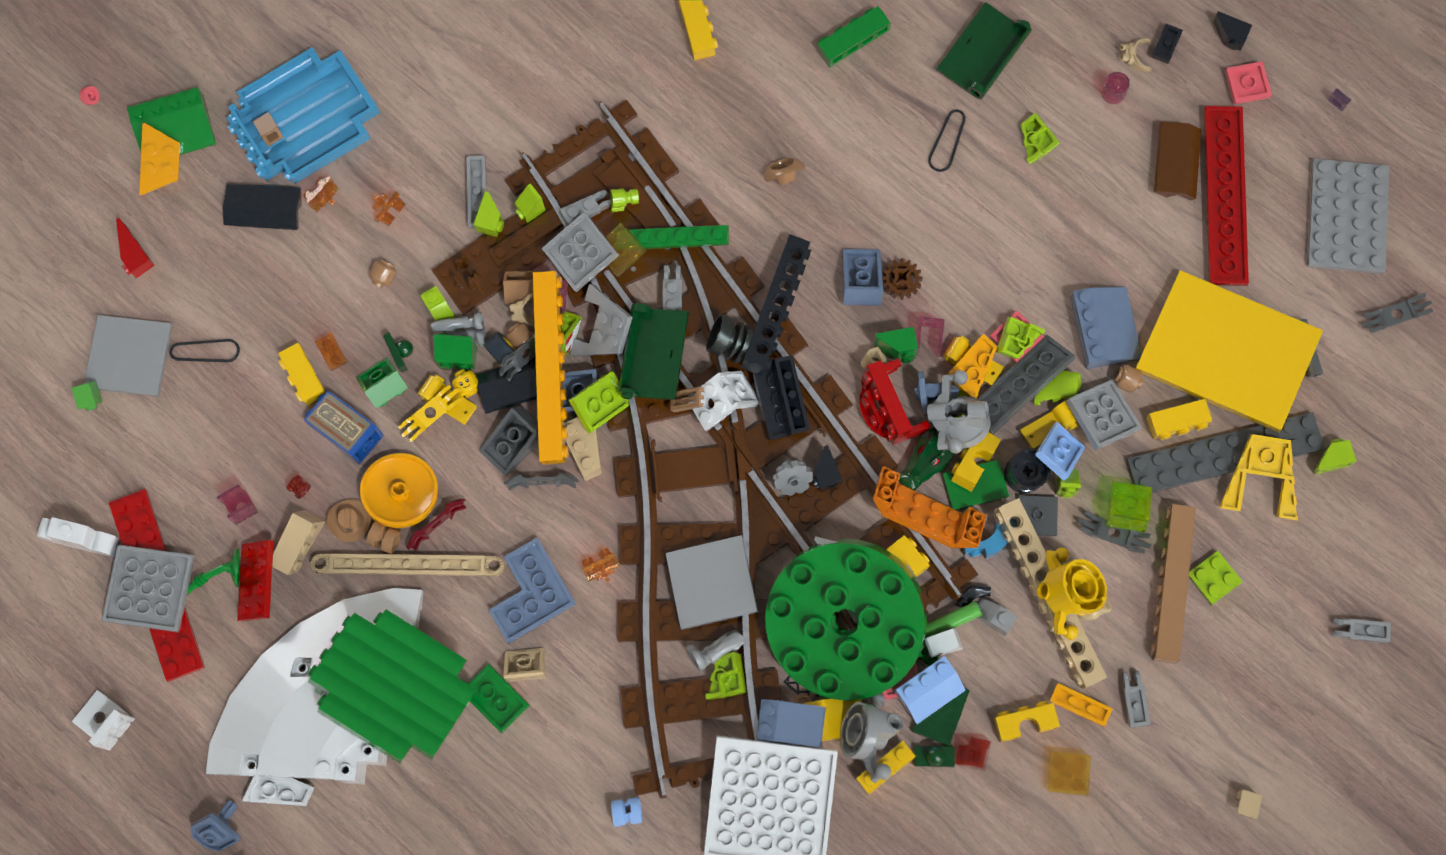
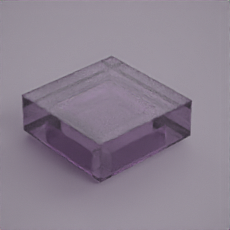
(1339, 99)

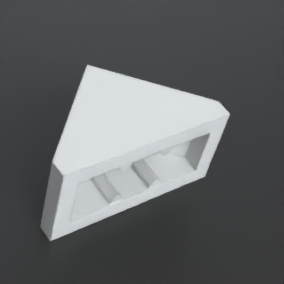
(944, 643)

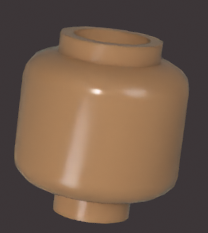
(382, 273)
(518, 335)
(1128, 378)

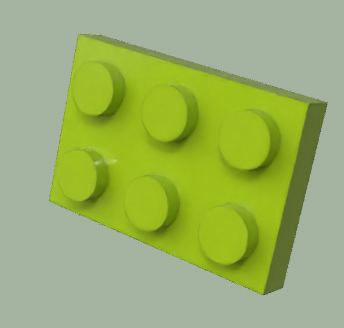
(599, 402)

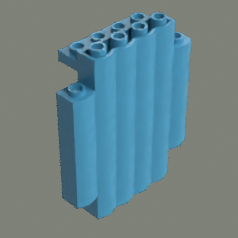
(316, 109)

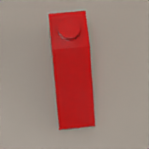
(131, 253)

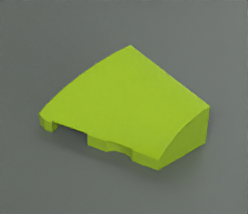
(1037, 138)
(1017, 337)
(1061, 387)
(727, 677)

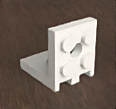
(729, 393)
(115, 724)

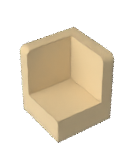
(1249, 804)

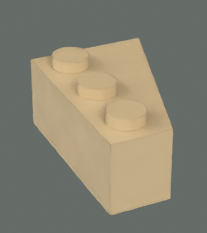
(584, 449)
(297, 541)

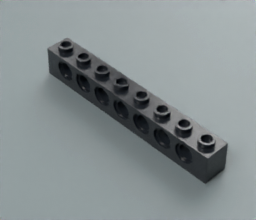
(753, 360)

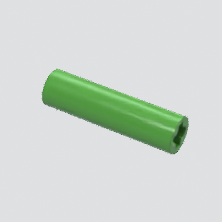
(953, 619)

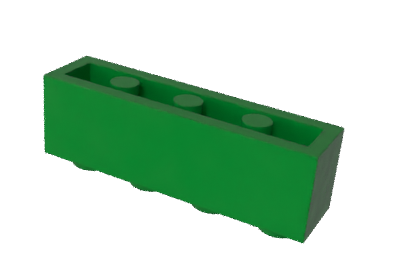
(853, 36)

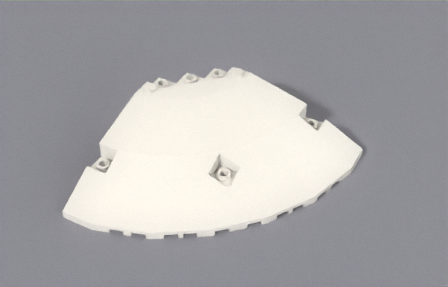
(275, 709)

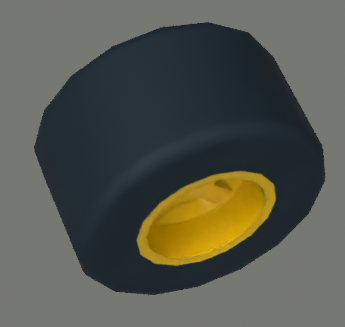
(499, 346)

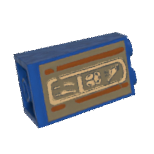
(343, 427)

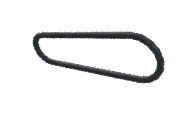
(956, 144)
(202, 342)

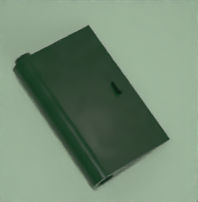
(980, 61)
(648, 349)

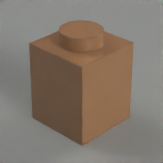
(268, 129)

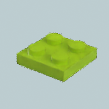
(1214, 578)

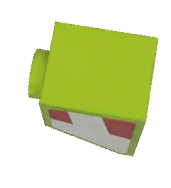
(570, 329)

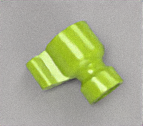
(620, 198)

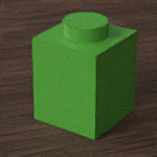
(87, 396)

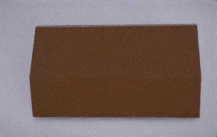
(1177, 160)

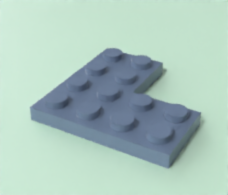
(541, 595)

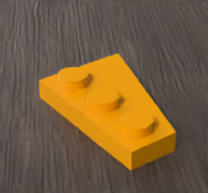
(975, 364)

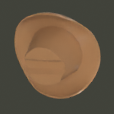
(783, 170)
(348, 520)

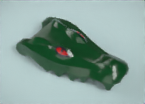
(924, 461)

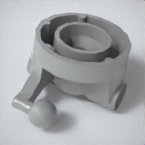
(962, 431)
(868, 730)

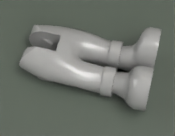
(450, 325)
(710, 654)

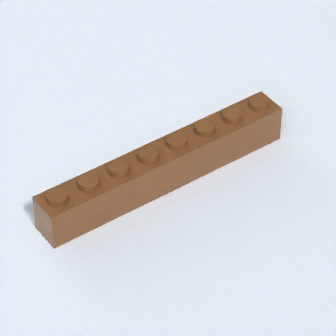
(1174, 584)

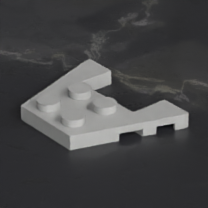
(609, 328)

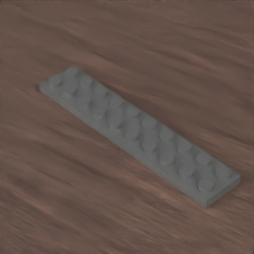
(1217, 454)

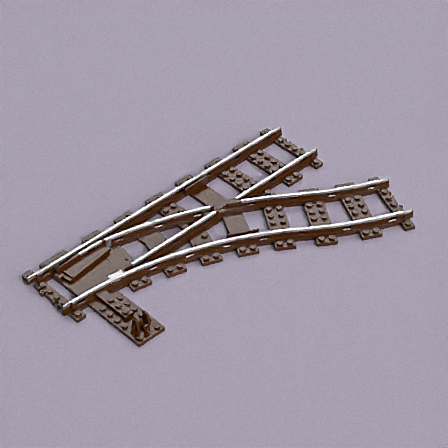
(760, 519)

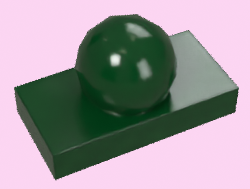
(399, 350)
(934, 756)

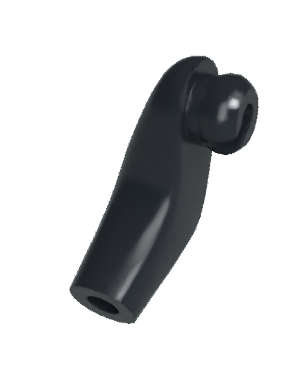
(972, 593)

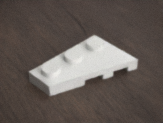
(278, 791)

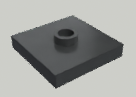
(1042, 513)

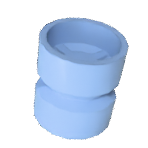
(620, 815)

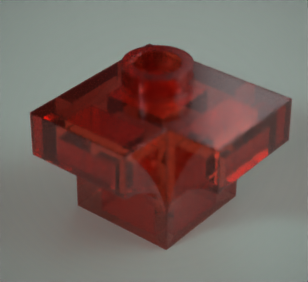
(974, 755)

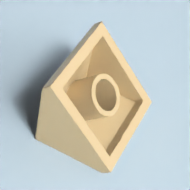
(525, 665)

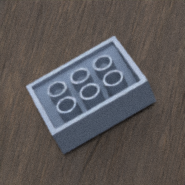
(1105, 326)

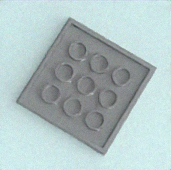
(128, 355)
(711, 582)
(148, 588)

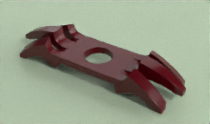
(419, 536)

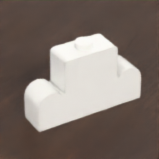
(77, 536)

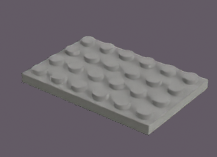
(1348, 216)

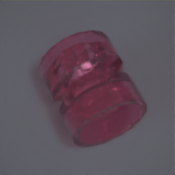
(1115, 87)

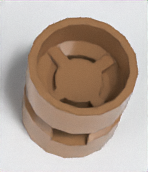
(382, 537)

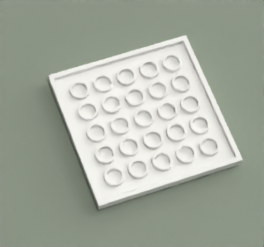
(769, 798)

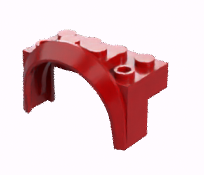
(879, 387)

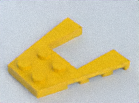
(1267, 458)

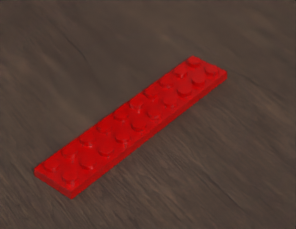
(1226, 196)
(139, 528)

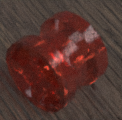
(298, 487)

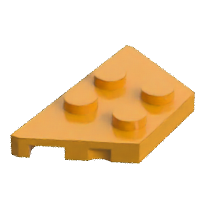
(158, 160)

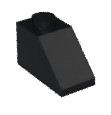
(1231, 30)
(826, 472)

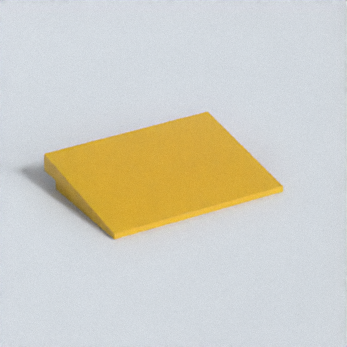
(1229, 351)

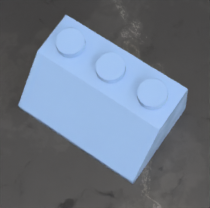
(930, 690)

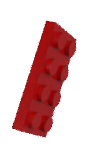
(255, 580)

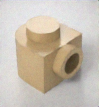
(872, 356)

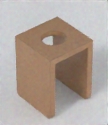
(517, 286)

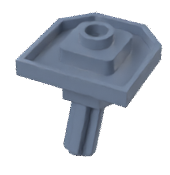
(929, 392)
(214, 830)

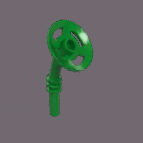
(230, 567)

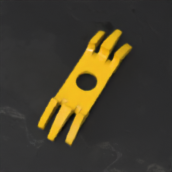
(421, 420)

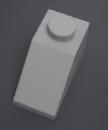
(996, 616)

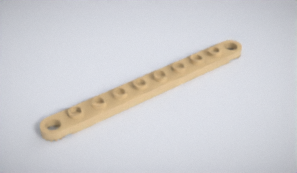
(407, 564)

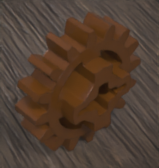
(896, 273)

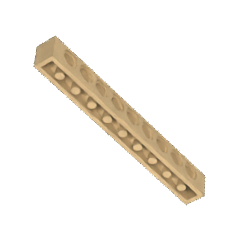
(1015, 510)

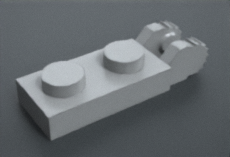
(586, 205)
(672, 289)
(1364, 630)
(1135, 701)

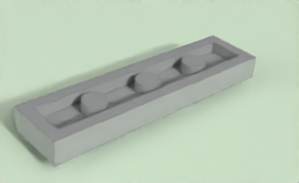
(475, 185)

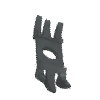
(1407, 309)
(517, 360)
(559, 480)
(1125, 538)

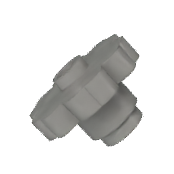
(792, 477)

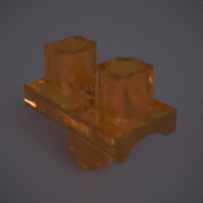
(322, 194)
(394, 202)
(331, 352)
(602, 567)

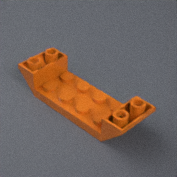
(926, 514)

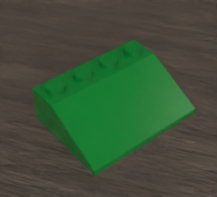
(178, 116)

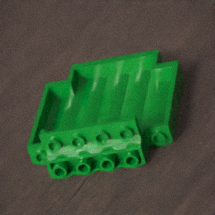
(391, 685)

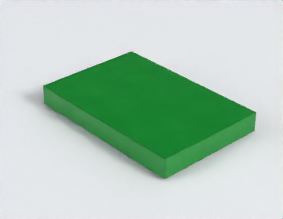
(989, 487)
(496, 699)

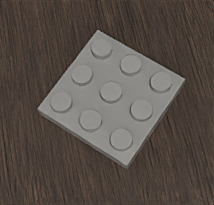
(580, 251)
(1103, 414)

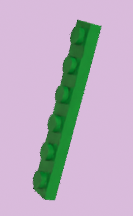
(682, 236)

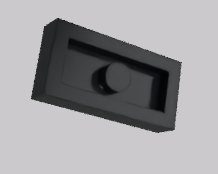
(1167, 43)

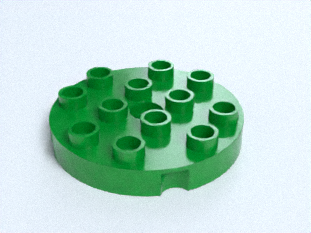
(837, 660)

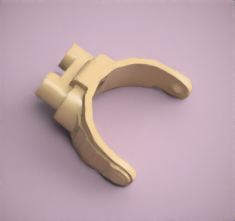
(1129, 55)
(519, 313)

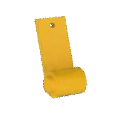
(959, 347)
(460, 412)
(1038, 430)

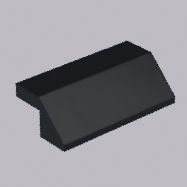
(262, 206)
(499, 393)
(781, 399)

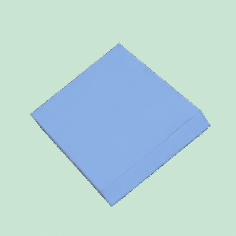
(1060, 451)

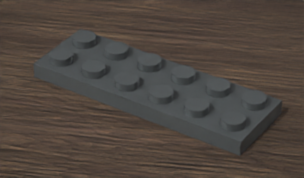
(1025, 381)

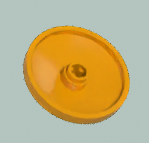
(399, 490)

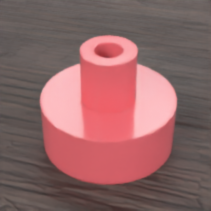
(89, 95)

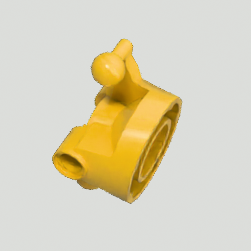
(1071, 588)

